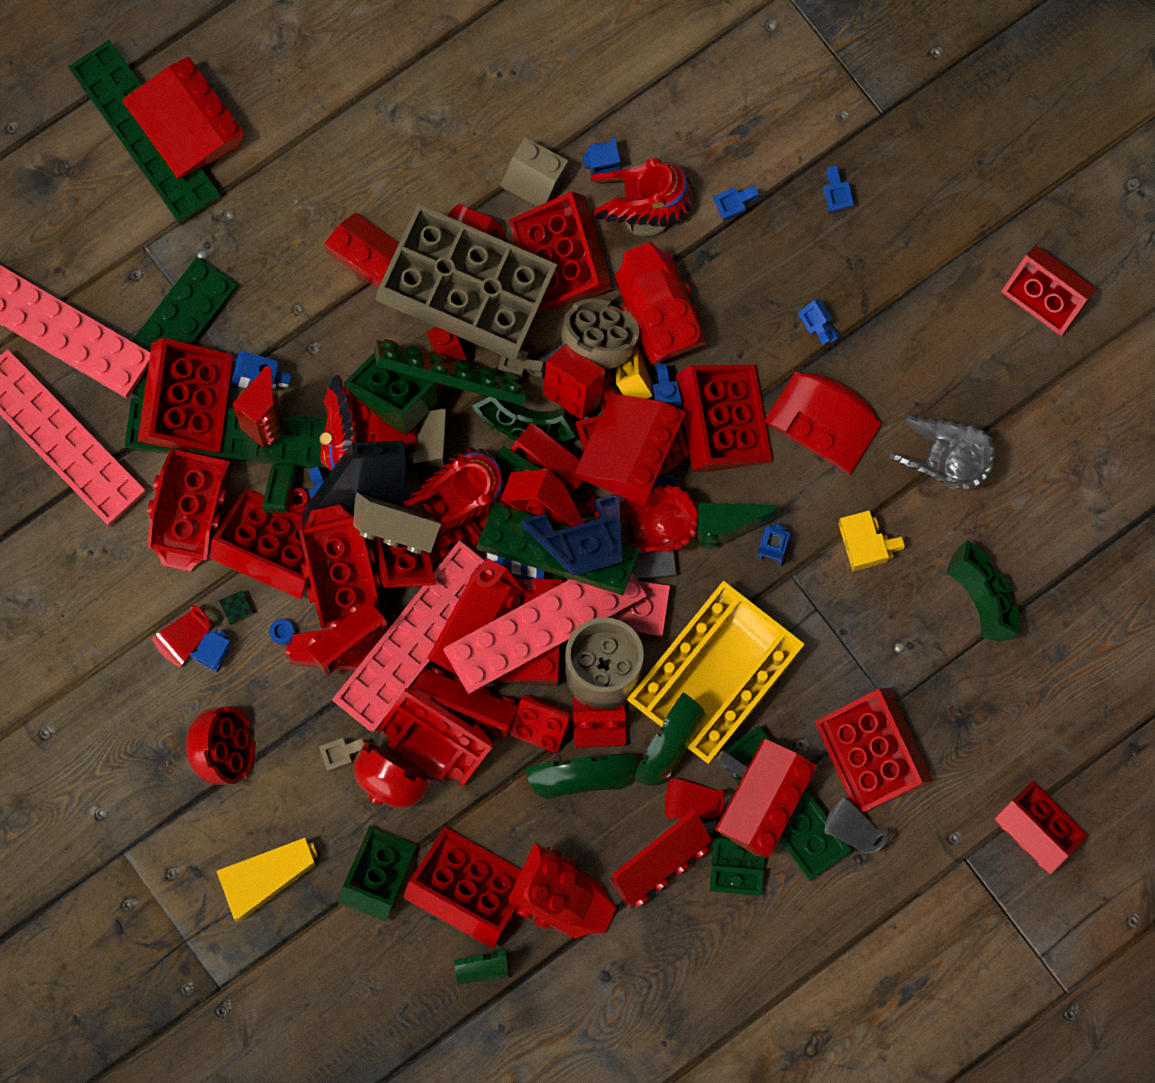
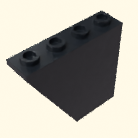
(364, 468)

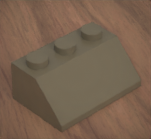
(394, 524)

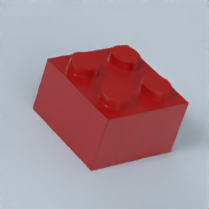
(573, 382)

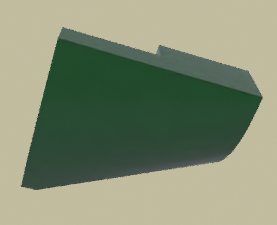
(481, 968)

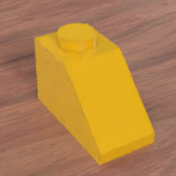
(633, 377)

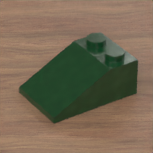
(392, 395)
(726, 522)
(377, 873)

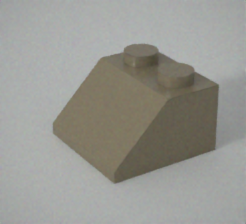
(534, 173)
(431, 440)

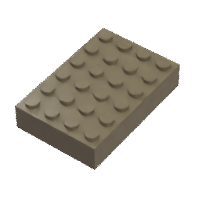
(465, 282)

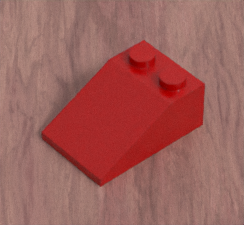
(541, 493)
(399, 566)

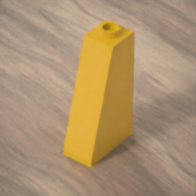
(264, 876)

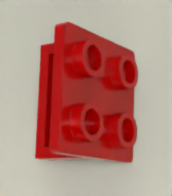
(540, 723)
(598, 726)

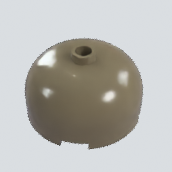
(600, 332)

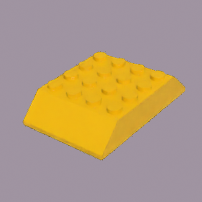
(724, 663)

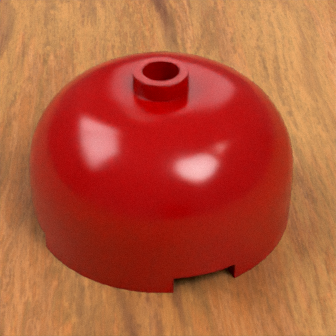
(210, 739)
(388, 778)

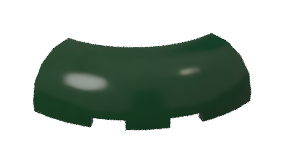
(514, 419)
(988, 590)
(667, 749)
(581, 775)

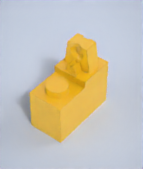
(863, 544)

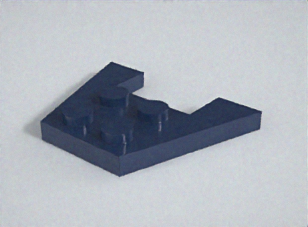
(584, 545)

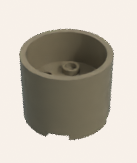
(609, 644)

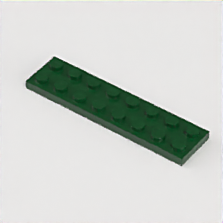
(107, 82)
(296, 444)

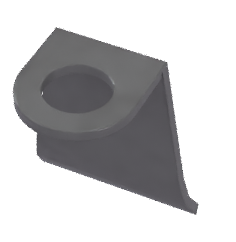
(854, 828)

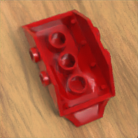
(658, 303)
(186, 508)
(337, 564)
(561, 895)

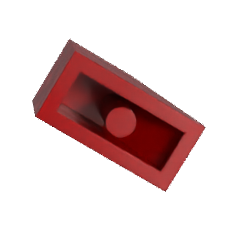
(445, 344)

